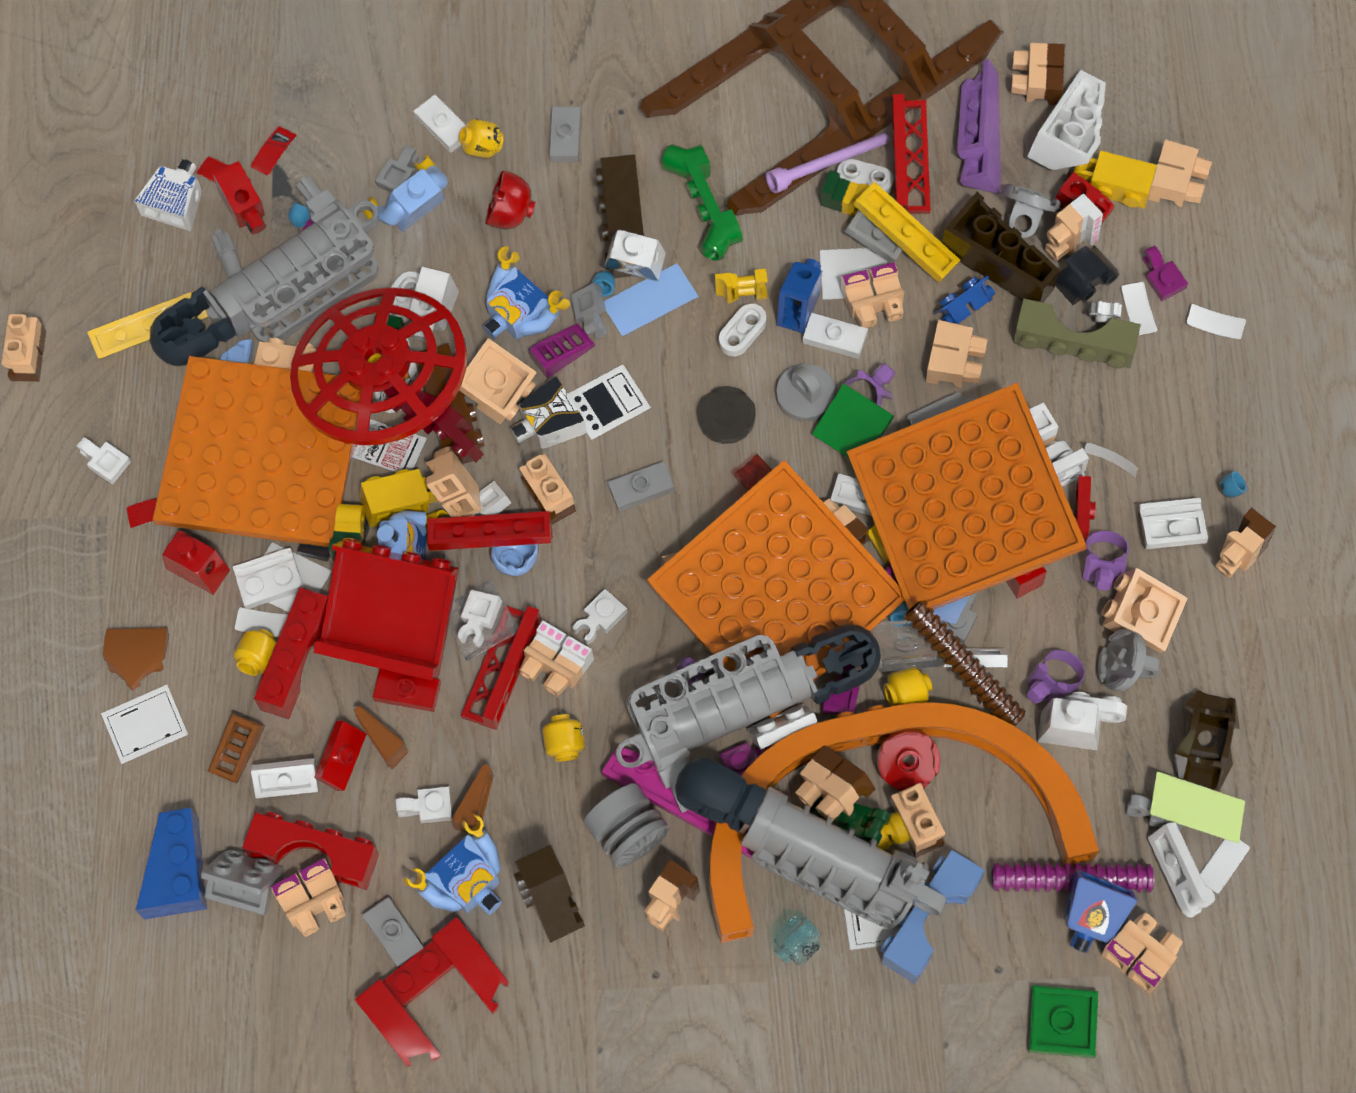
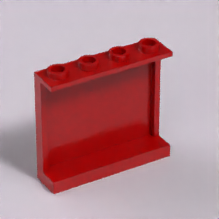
(388, 609)

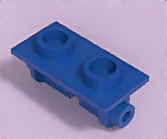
(974, 293)

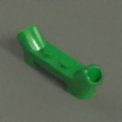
(723, 226)

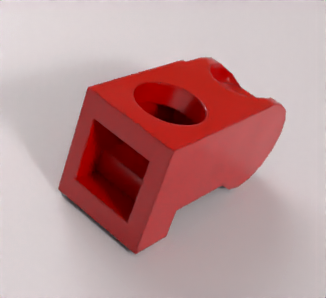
(1076, 186)

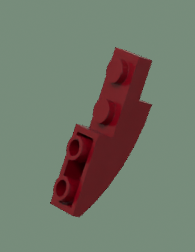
(448, 424)

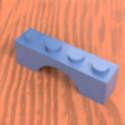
(909, 950)

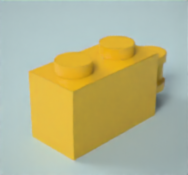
(1119, 178)
(393, 494)

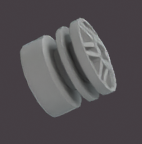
(626, 825)

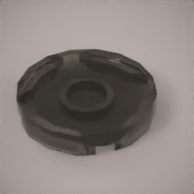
(726, 415)

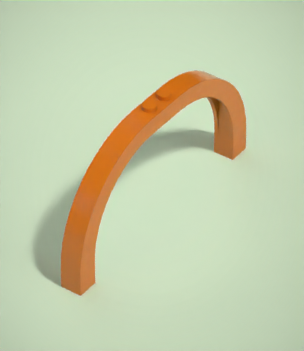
(852, 731)

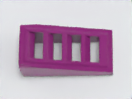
(552, 366)

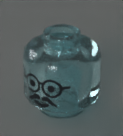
(797, 941)

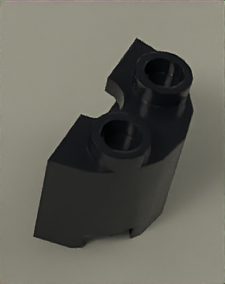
(1084, 272)

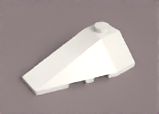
(1073, 127)

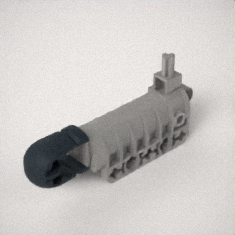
(276, 283)
(739, 697)
(808, 848)

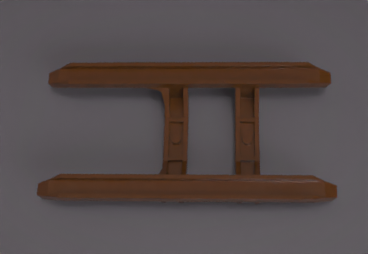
(848, 117)

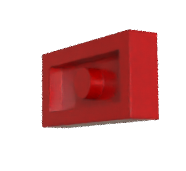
(1084, 508)
(406, 690)
(340, 755)

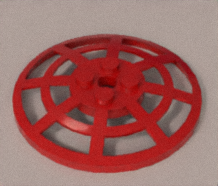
(382, 374)

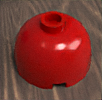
(510, 202)

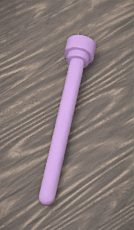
(779, 179)

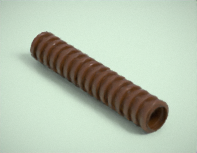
(963, 663)

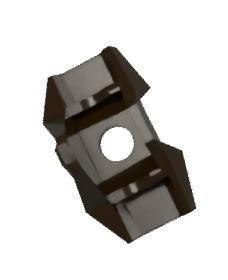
(1198, 763)

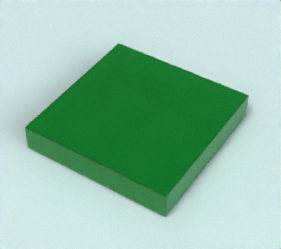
(852, 421)
(1063, 1021)

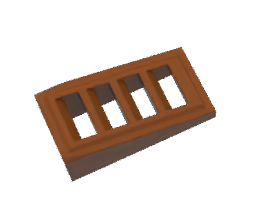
(387, 743)
(250, 744)
(474, 800)

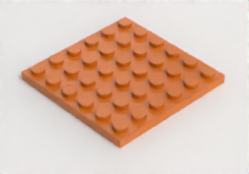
(250, 458)
(966, 499)
(776, 571)

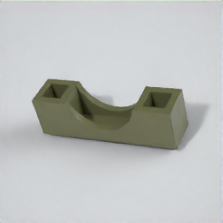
(1041, 329)

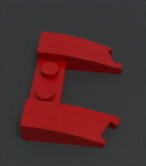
(386, 999)

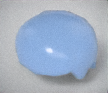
(514, 559)

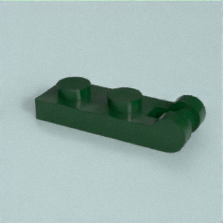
(859, 819)

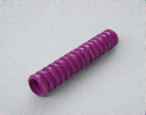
(1061, 877)

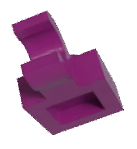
(1163, 278)
(844, 702)
(741, 757)

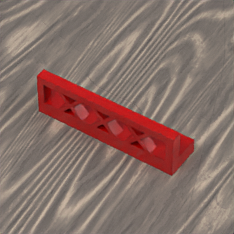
(900, 153)
(489, 531)
(508, 669)

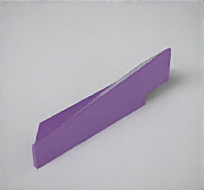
(980, 131)

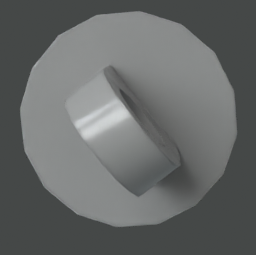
(1029, 203)
(805, 392)
(1126, 661)

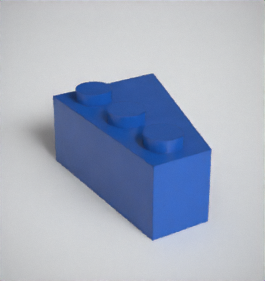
(173, 868)

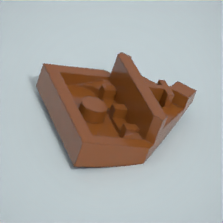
(135, 652)

